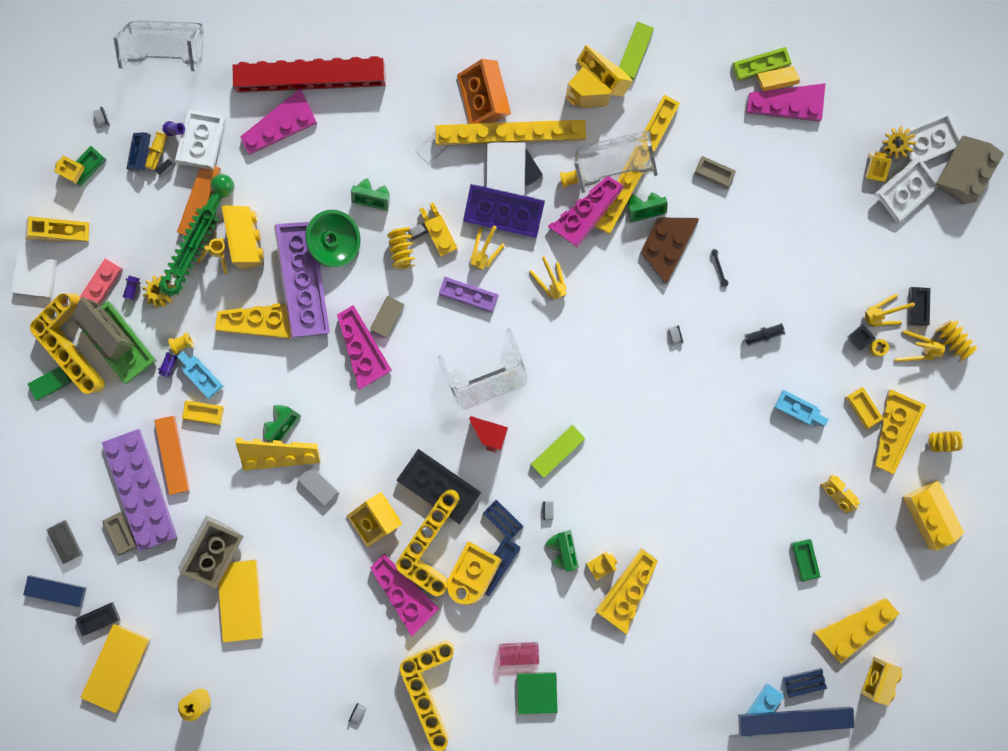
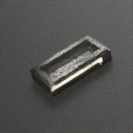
(64, 542)

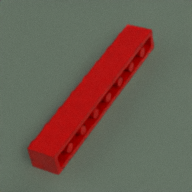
(309, 74)

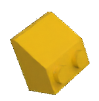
(587, 91)
(374, 519)
(881, 681)

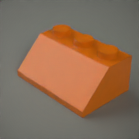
(484, 92)

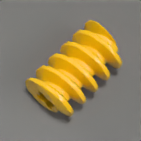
(400, 248)
(957, 339)
(194, 705)

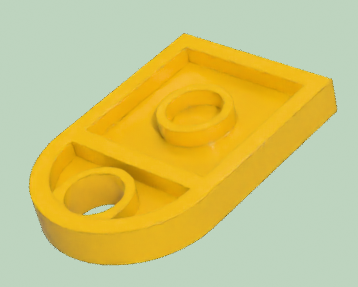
(473, 573)

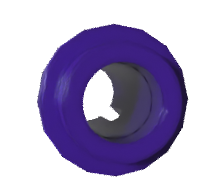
(171, 128)
(131, 287)
(167, 366)

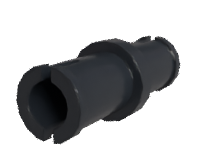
(764, 334)

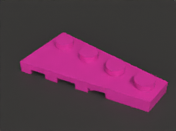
(792, 102)
(282, 122)
(586, 213)
(364, 353)
(407, 598)

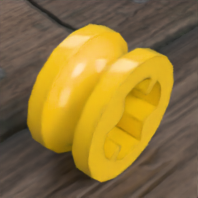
(884, 350)

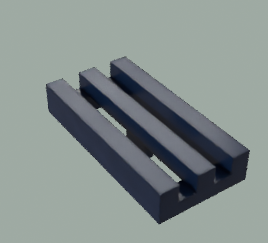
(138, 151)
(514, 531)
(821, 686)

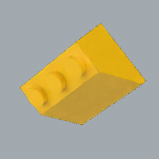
(243, 236)
(934, 516)

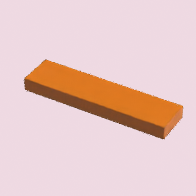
(198, 198)
(172, 455)

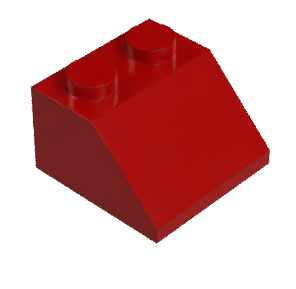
(489, 433)

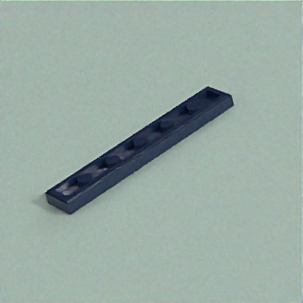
(796, 721)

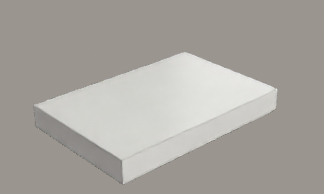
(933, 138)
(201, 140)
(506, 167)
(907, 189)

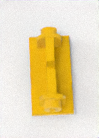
(846, 500)

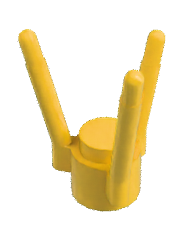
(216, 249)
(480, 259)
(557, 289)
(875, 316)
(931, 348)

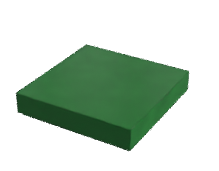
(537, 693)

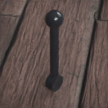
(724, 282)

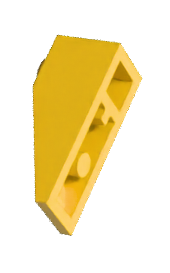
(605, 71)
(56, 230)

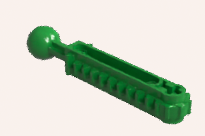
(221, 187)

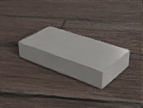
(318, 485)

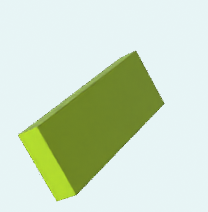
(636, 49)
(761, 63)
(558, 451)

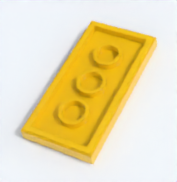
(240, 602)
(115, 668)

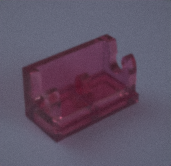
(519, 653)

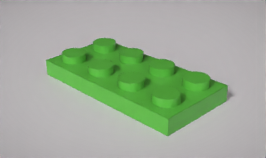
(136, 358)

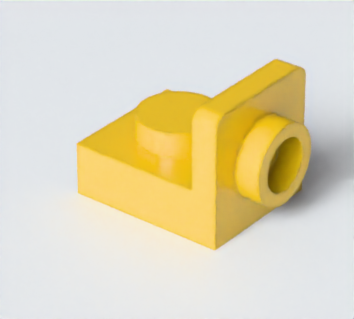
(878, 166)
(68, 169)
(602, 565)

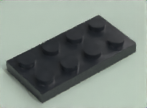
(431, 479)

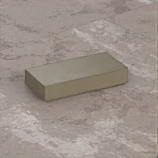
(714, 172)
(387, 316)
(119, 533)

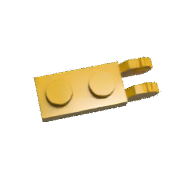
(439, 231)

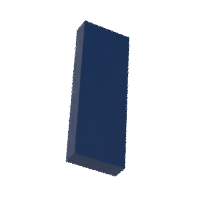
(506, 551)
(54, 591)

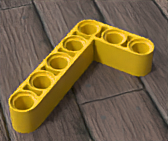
(64, 345)
(424, 541)
(424, 692)

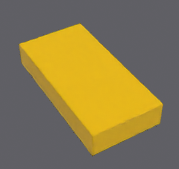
(778, 78)
(864, 408)
(203, 412)

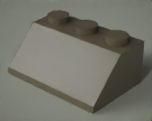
(969, 169)
(101, 328)
(210, 552)

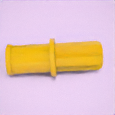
(156, 150)

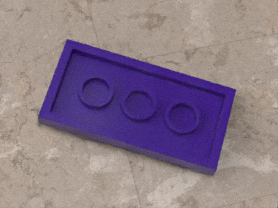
(504, 210)

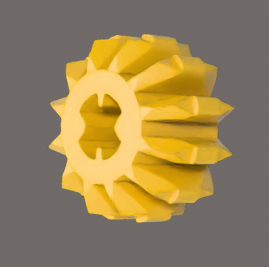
(904, 137)
(153, 297)
(945, 441)

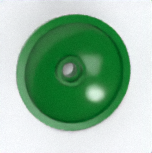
(343, 235)

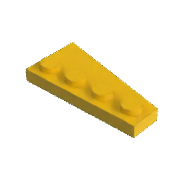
(256, 321)
(898, 426)
(266, 455)
(623, 598)
(852, 632)

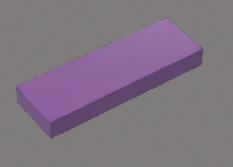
(468, 294)

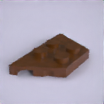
(667, 244)

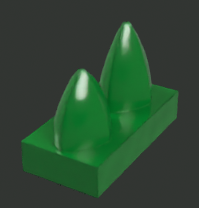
(364, 195)
(642, 210)
(286, 419)
(564, 542)

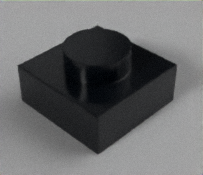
(861, 337)

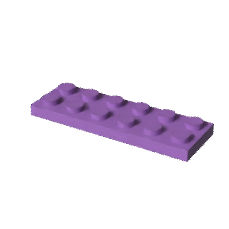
(301, 282)
(139, 490)

